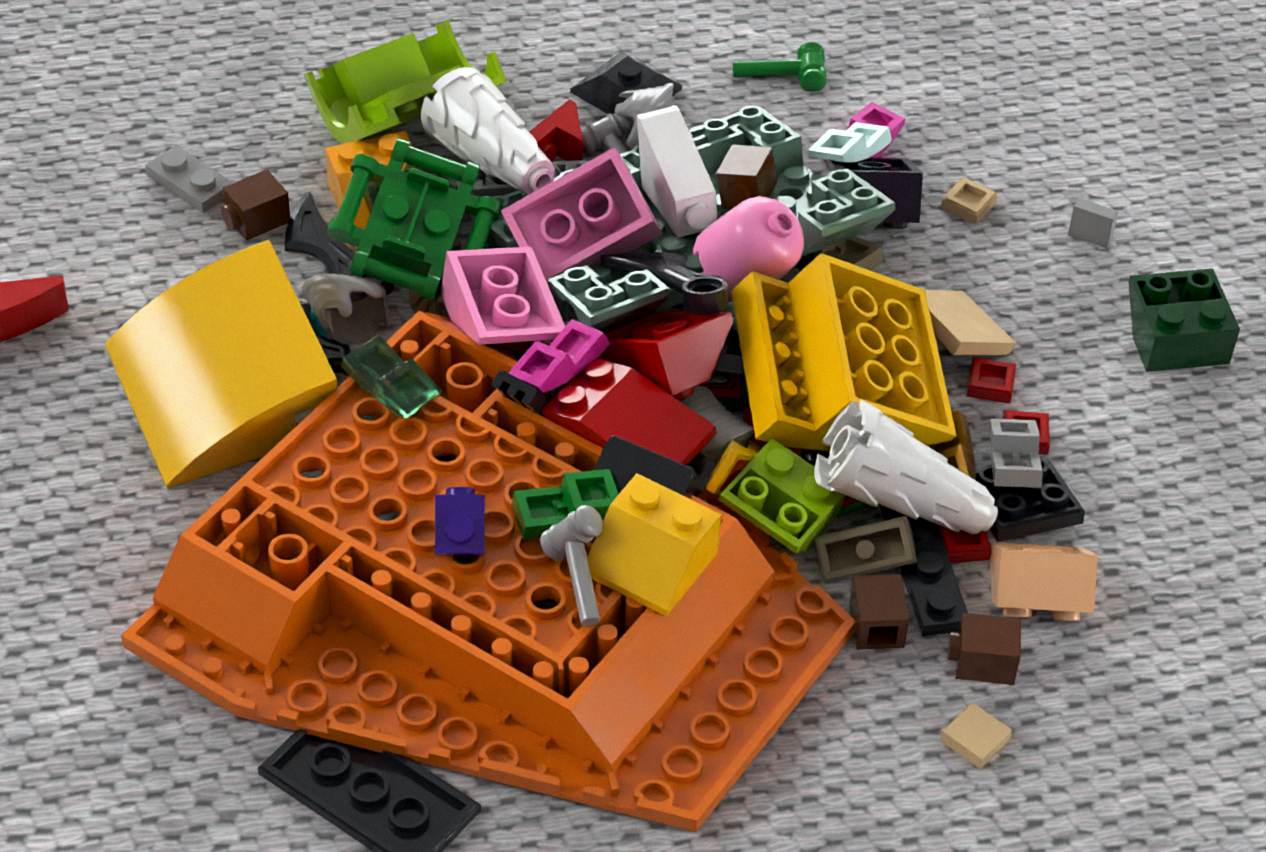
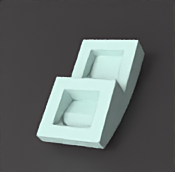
(853, 144)

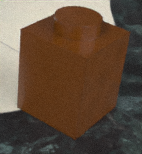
(746, 174)
(255, 205)
(879, 611)
(986, 648)

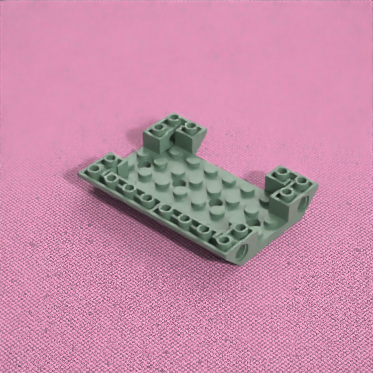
(826, 208)

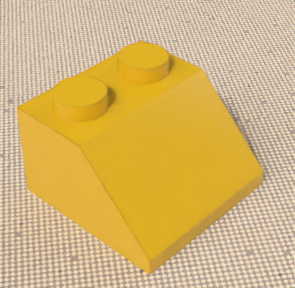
(654, 544)

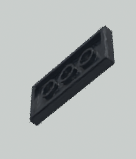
(370, 794)

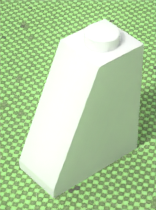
(675, 172)

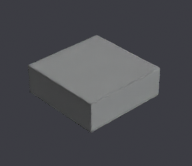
(1092, 222)

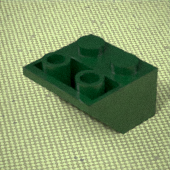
(1181, 320)

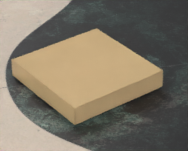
(964, 326)

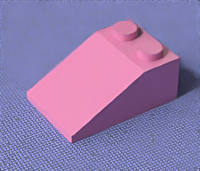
(583, 216)
(499, 296)

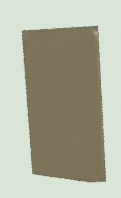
(866, 549)

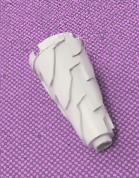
(481, 128)
(888, 467)

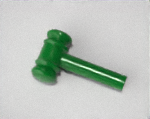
(808, 67)

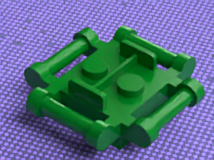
(412, 217)

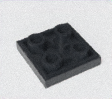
(1032, 510)

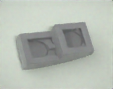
(1015, 453)

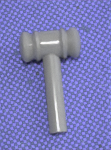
(606, 134)
(568, 541)

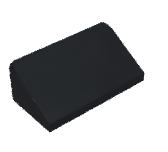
(627, 459)

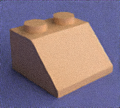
(1043, 579)

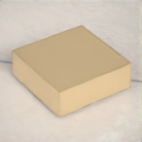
(969, 200)
(976, 735)

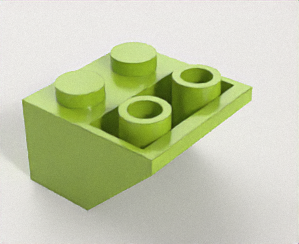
(783, 498)

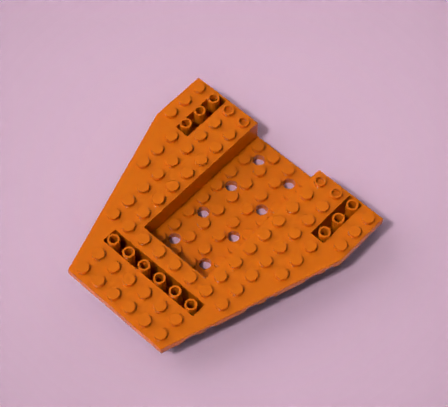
(353, 629)

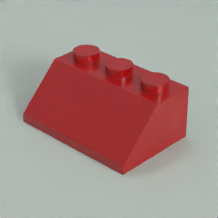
(670, 348)

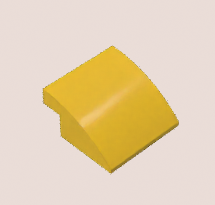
(838, 340)
(220, 365)

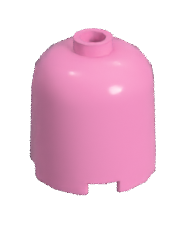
(748, 238)

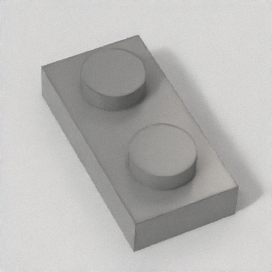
(188, 178)

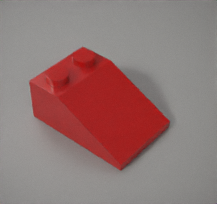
(624, 403)

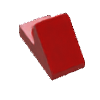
(560, 134)

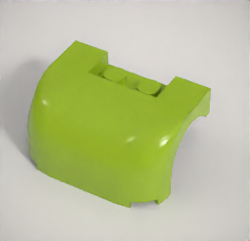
(388, 83)

